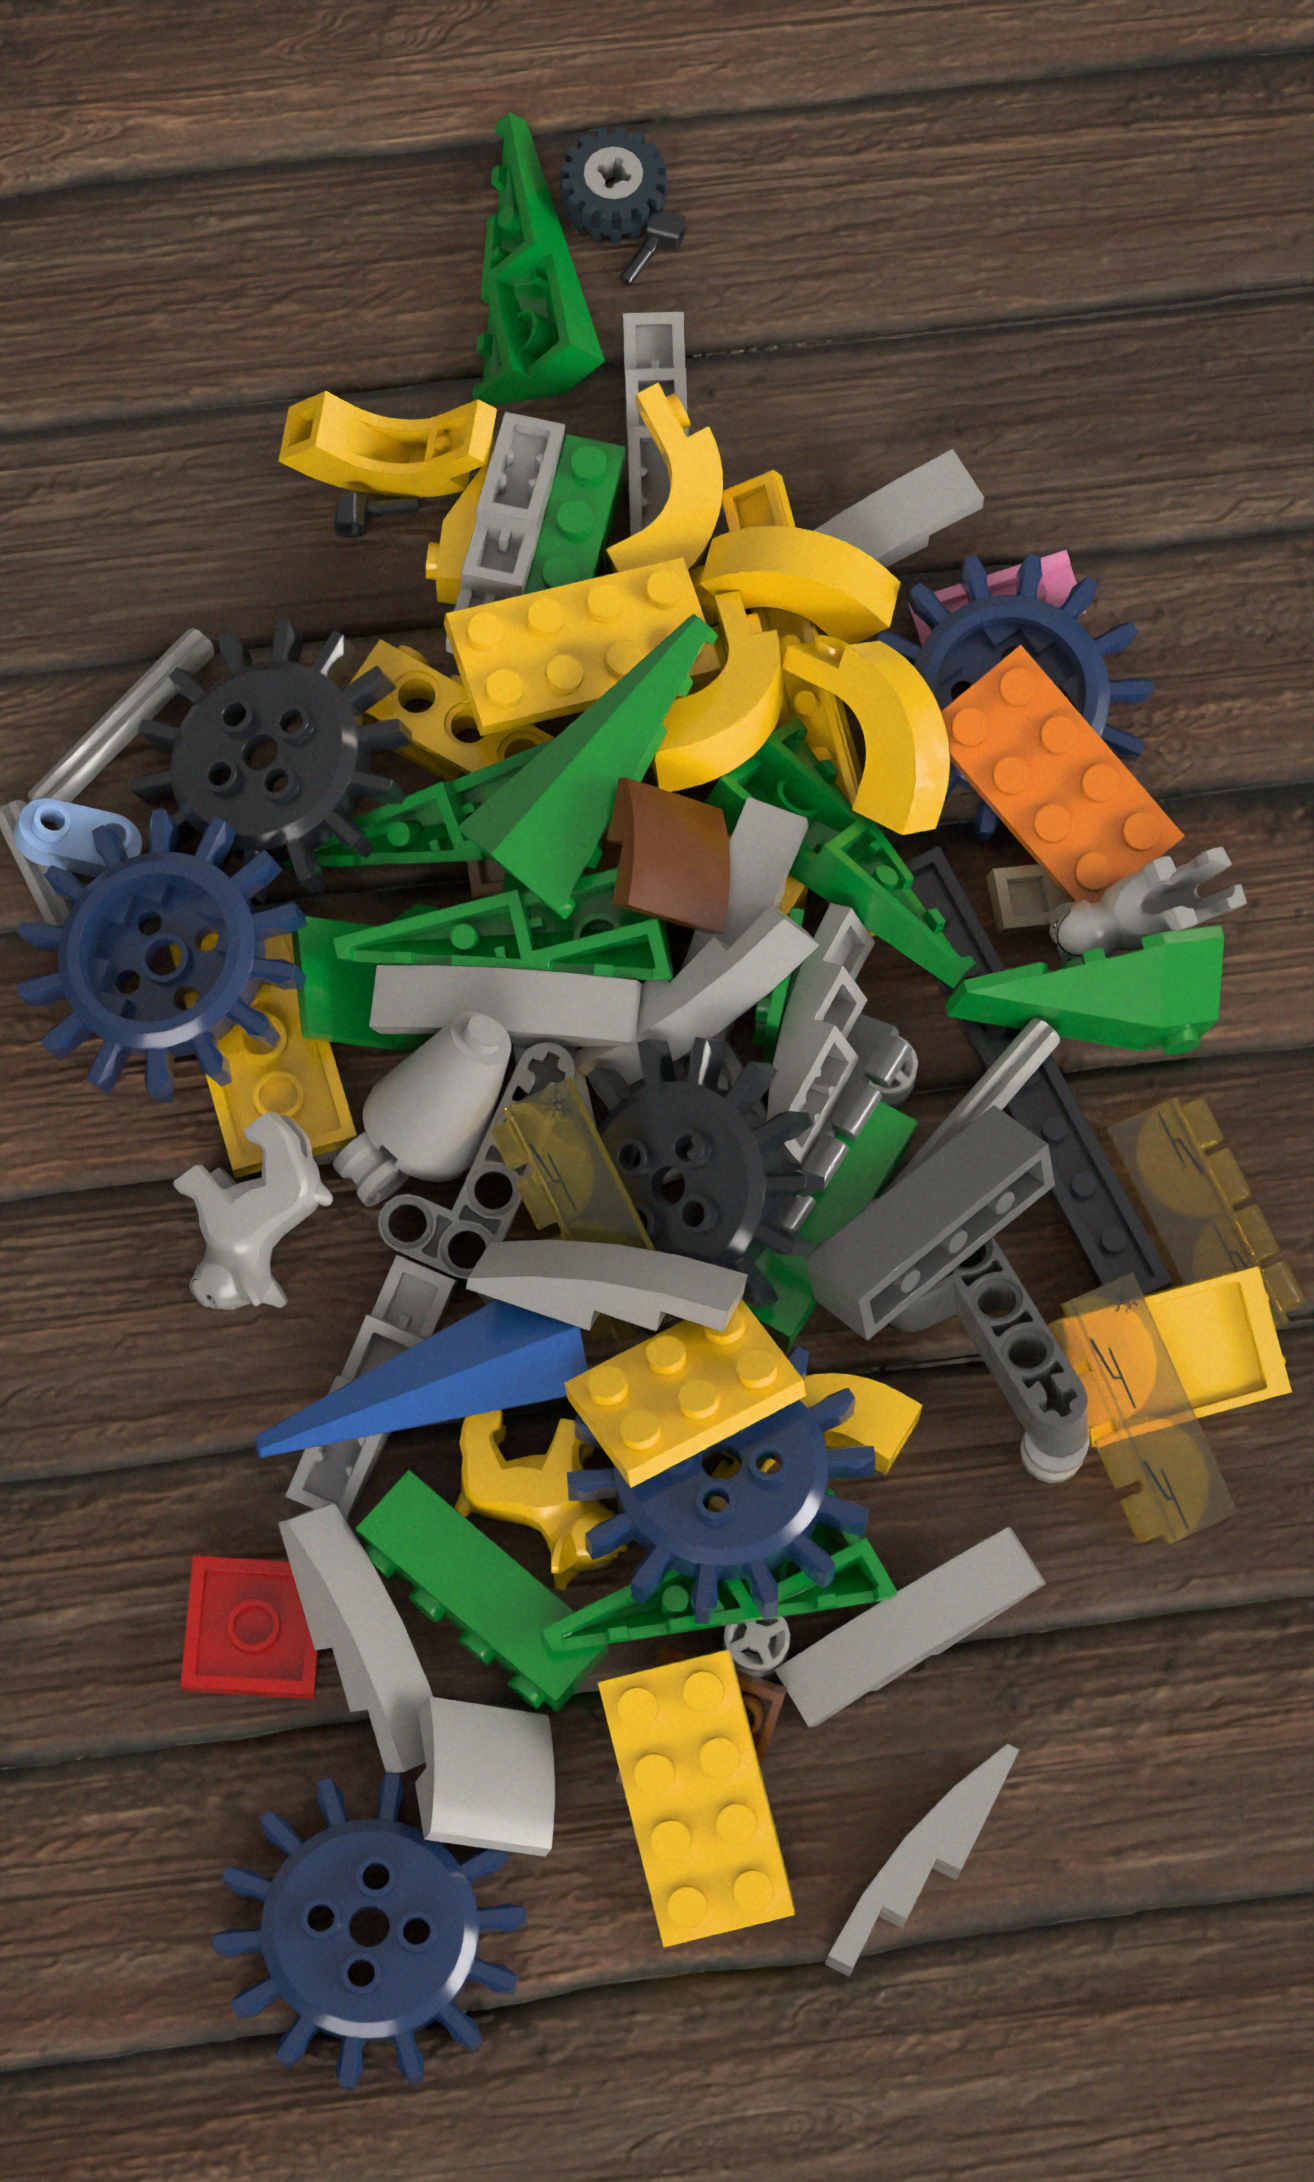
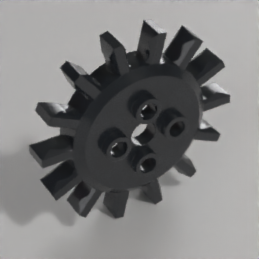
(323, 759)
(734, 1170)

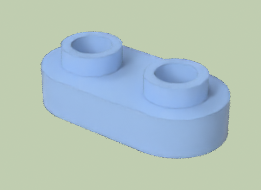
(73, 844)

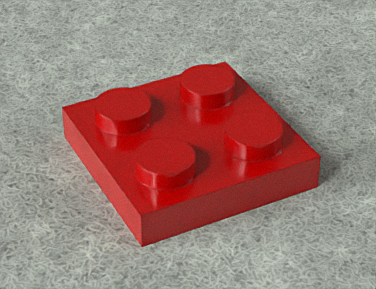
(247, 1631)

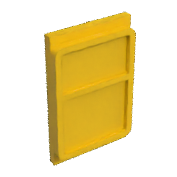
(1218, 1342)

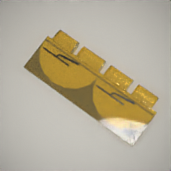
(571, 1180)
(1194, 1198)
(1153, 1420)

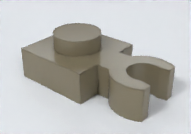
(1022, 899)

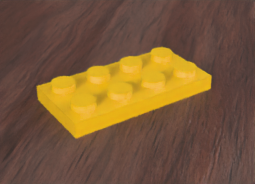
(569, 643)
(287, 1078)
(696, 1797)

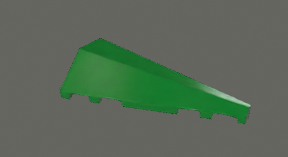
(537, 317)
(558, 805)
(427, 821)
(842, 851)
(525, 934)
(619, 1618)

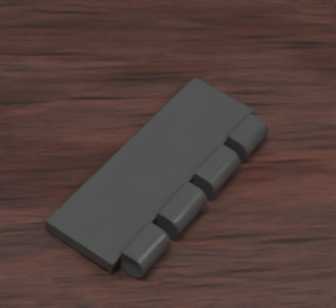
(880, 1061)

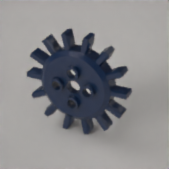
(976, 635)
(107, 945)
(765, 1513)
(410, 1981)

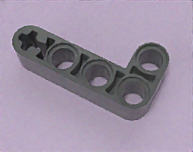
(467, 1211)
(1008, 1341)

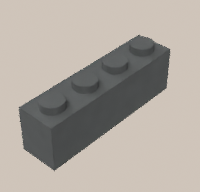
(930, 1222)

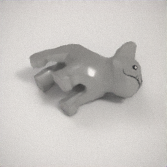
(1142, 905)
(251, 1217)

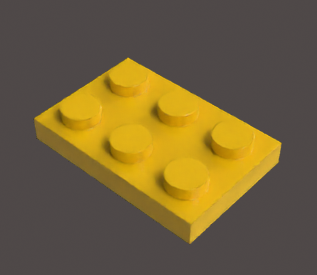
(683, 1392)

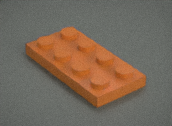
(1054, 780)

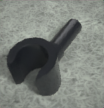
(663, 230)
(355, 509)

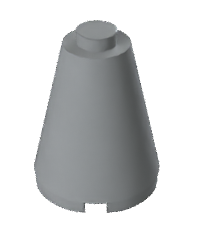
(441, 1099)

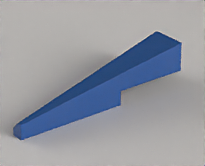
(471, 1368)

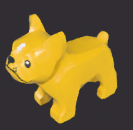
(532, 1492)

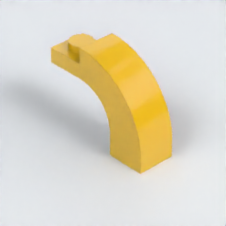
(387, 454)
(694, 491)
(800, 573)
(733, 714)
(900, 724)
(879, 1420)

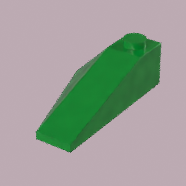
(1128, 1001)

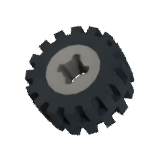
(619, 205)

